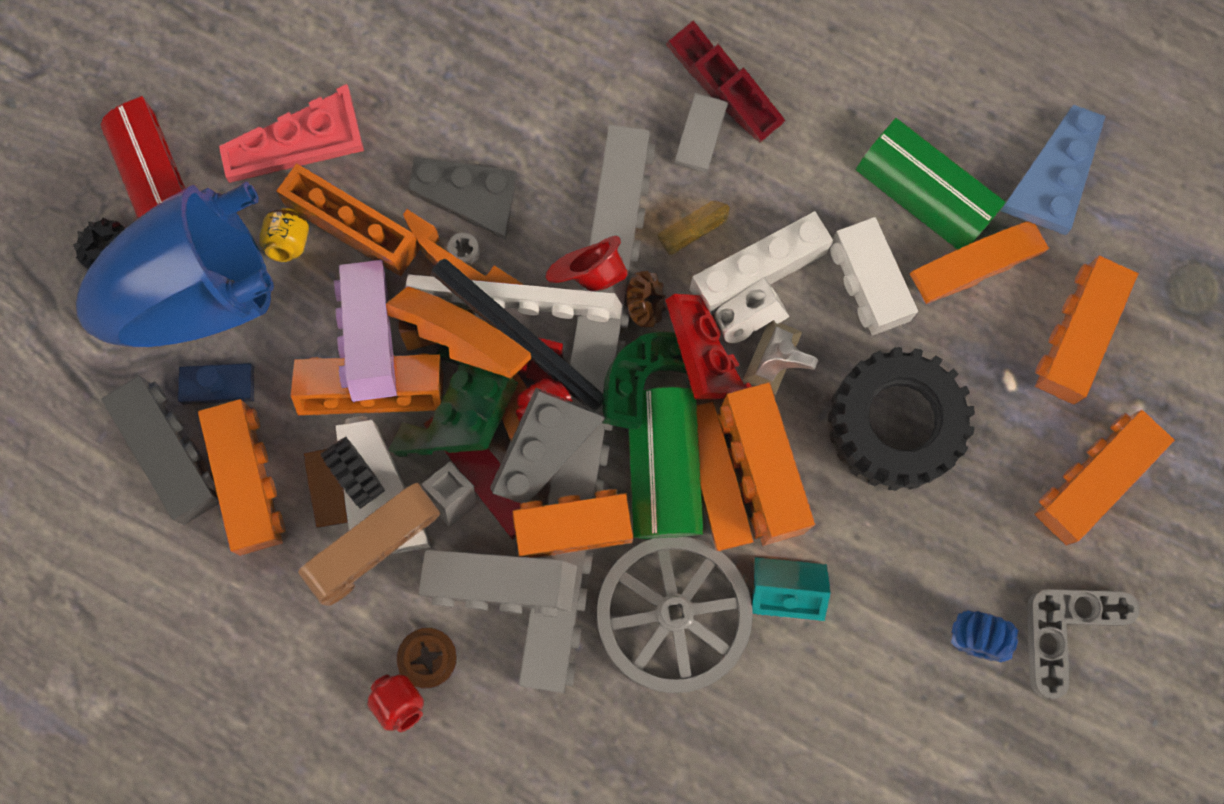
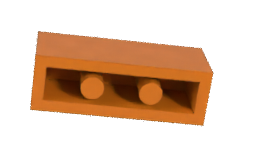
(572, 524)

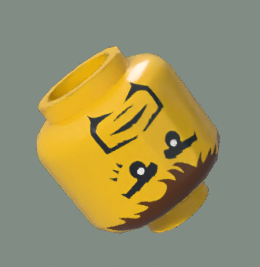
(283, 234)

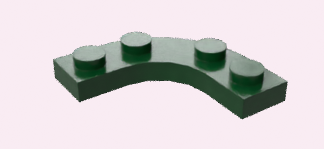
(628, 373)

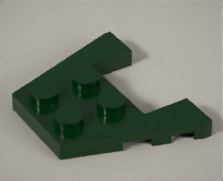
(464, 417)

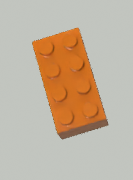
(765, 465)

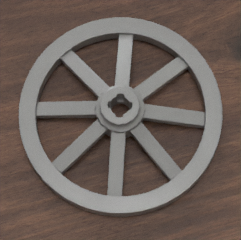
(741, 601)

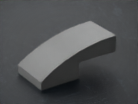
(701, 132)

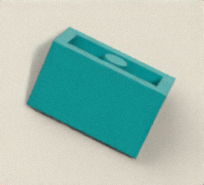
(790, 589)

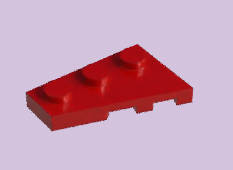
(706, 362)

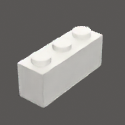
(872, 276)

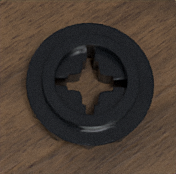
(87, 239)

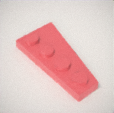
(311, 135)

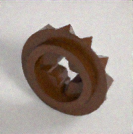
(643, 312)
(411, 649)

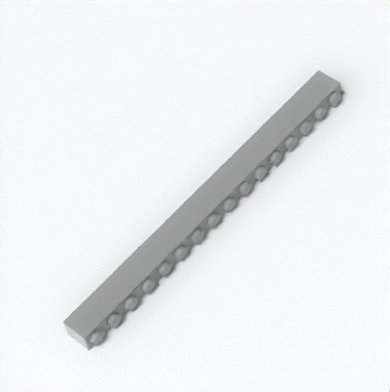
(594, 348)

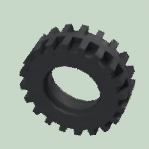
(867, 452)

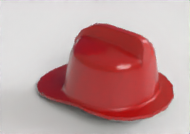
(592, 266)

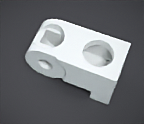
(750, 312)

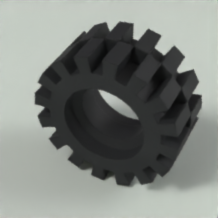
(352, 472)

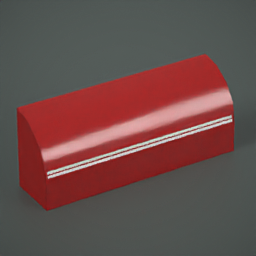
(141, 154)

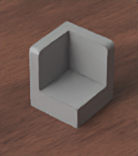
(450, 493)

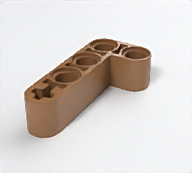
(368, 543)

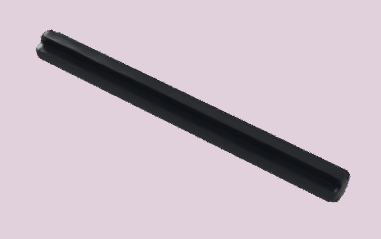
(502, 320)

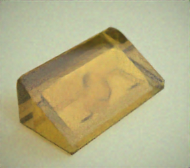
(694, 226)

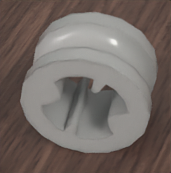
(459, 239)

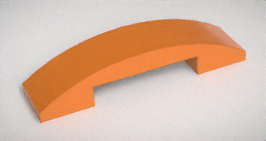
(428, 238)

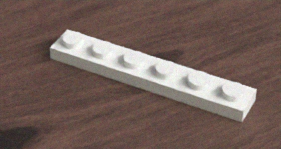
(531, 299)

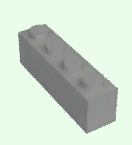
(498, 581)

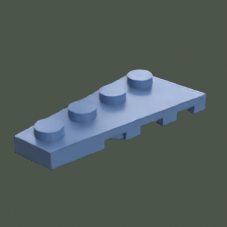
(1057, 177)

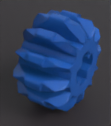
(984, 636)

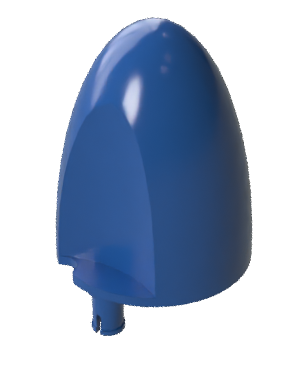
(177, 273)

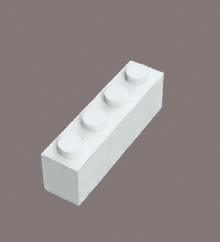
(768, 259)

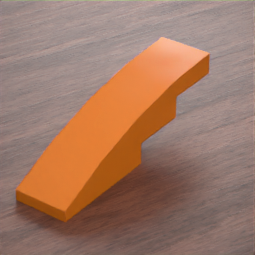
(978, 261)
(466, 335)
(719, 484)

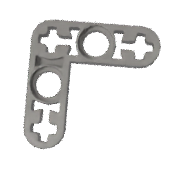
(1065, 615)

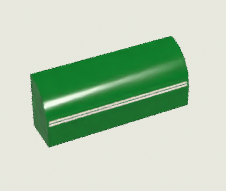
(929, 185)
(666, 466)

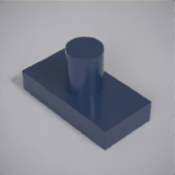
(216, 384)

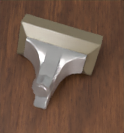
(776, 354)

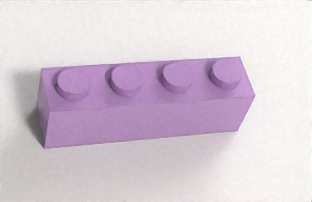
(366, 331)

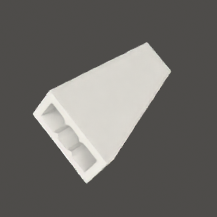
(372, 447)

